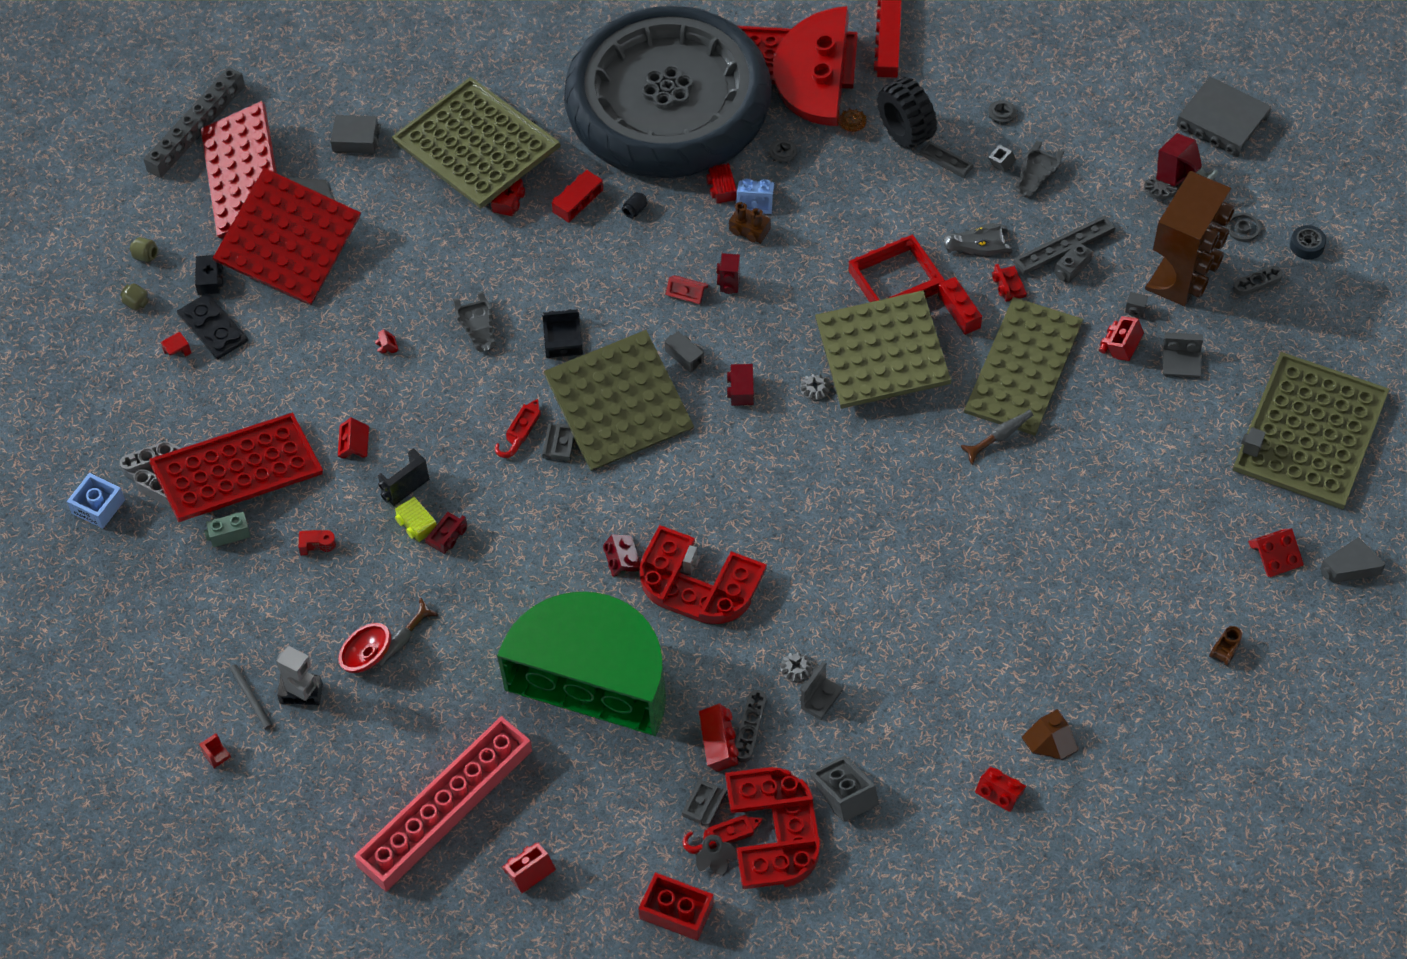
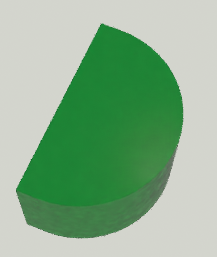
(587, 658)

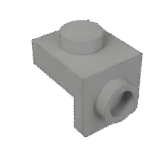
(690, 561)

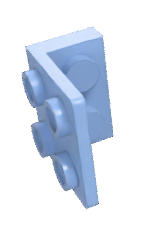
(756, 194)

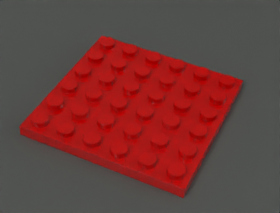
(287, 236)

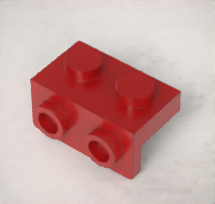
(1000, 788)

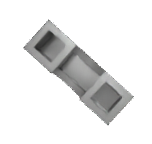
(293, 670)

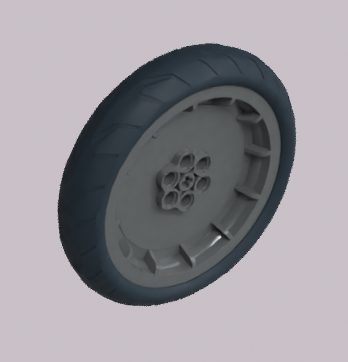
(667, 91)

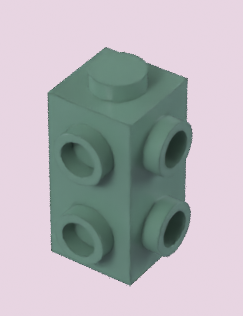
(227, 529)

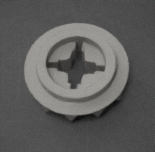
(808, 390)
(796, 674)

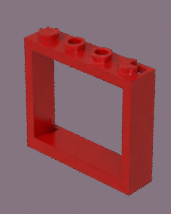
(888, 251)

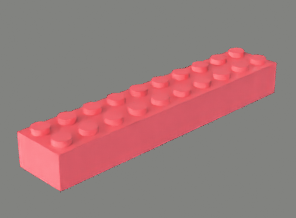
(443, 804)

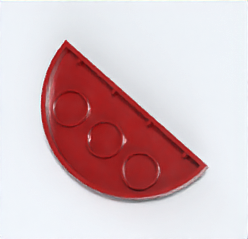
(811, 66)

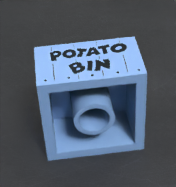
(96, 500)

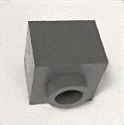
(1002, 158)
(1136, 304)
(1253, 441)

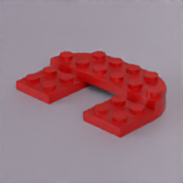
(691, 597)
(794, 823)

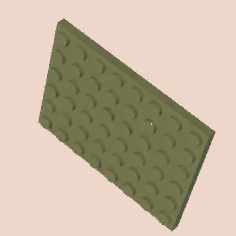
(476, 142)
(1314, 430)

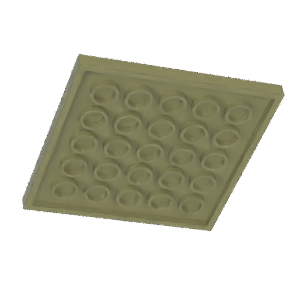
(882, 349)
(618, 400)

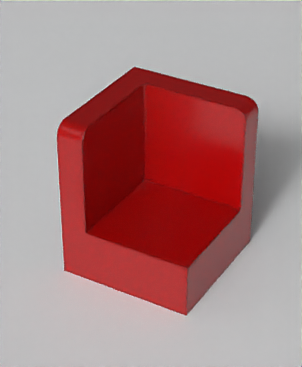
(175, 344)
(214, 751)

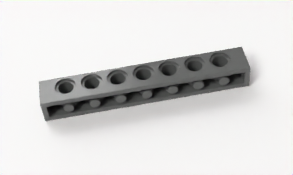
(189, 127)

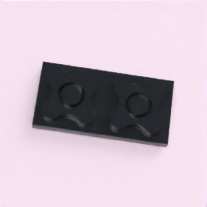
(212, 326)

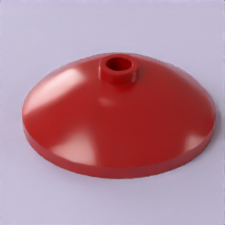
(365, 648)

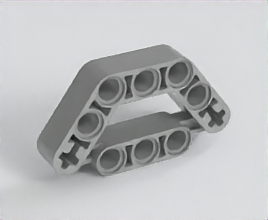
(139, 469)

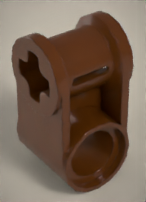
(1225, 648)

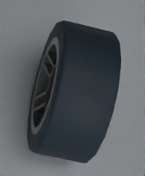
(1315, 242)

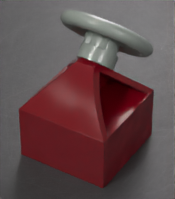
(1179, 158)

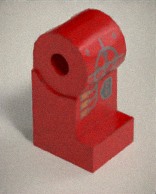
(316, 540)

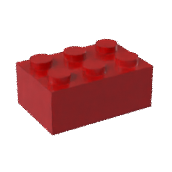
(676, 906)

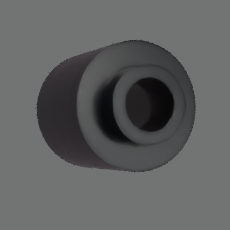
(634, 205)

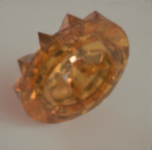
(847, 123)

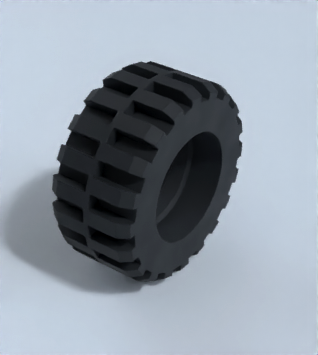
(907, 112)

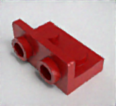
(1009, 283)

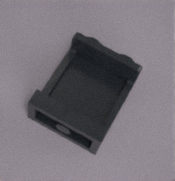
(562, 333)
(405, 480)

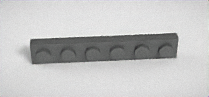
(1060, 246)

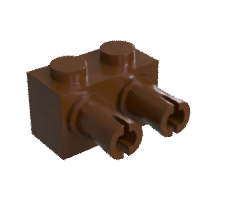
(749, 223)

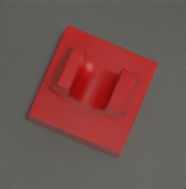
(387, 342)

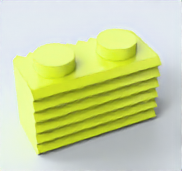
(415, 519)

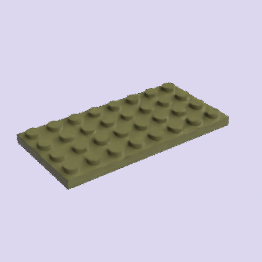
(1024, 364)

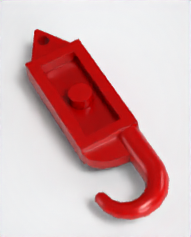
(520, 428)
(728, 831)

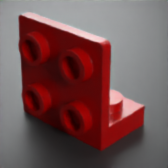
(1278, 551)

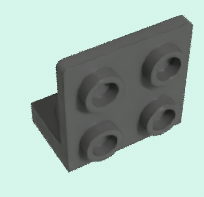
(1182, 354)
(819, 692)

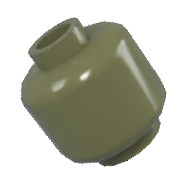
(143, 249)
(134, 296)

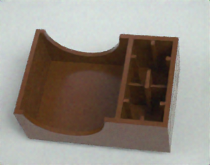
(1190, 238)

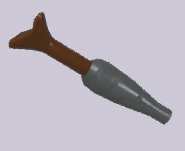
(998, 434)
(403, 634)

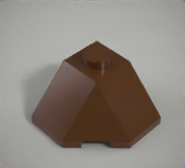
(1051, 737)

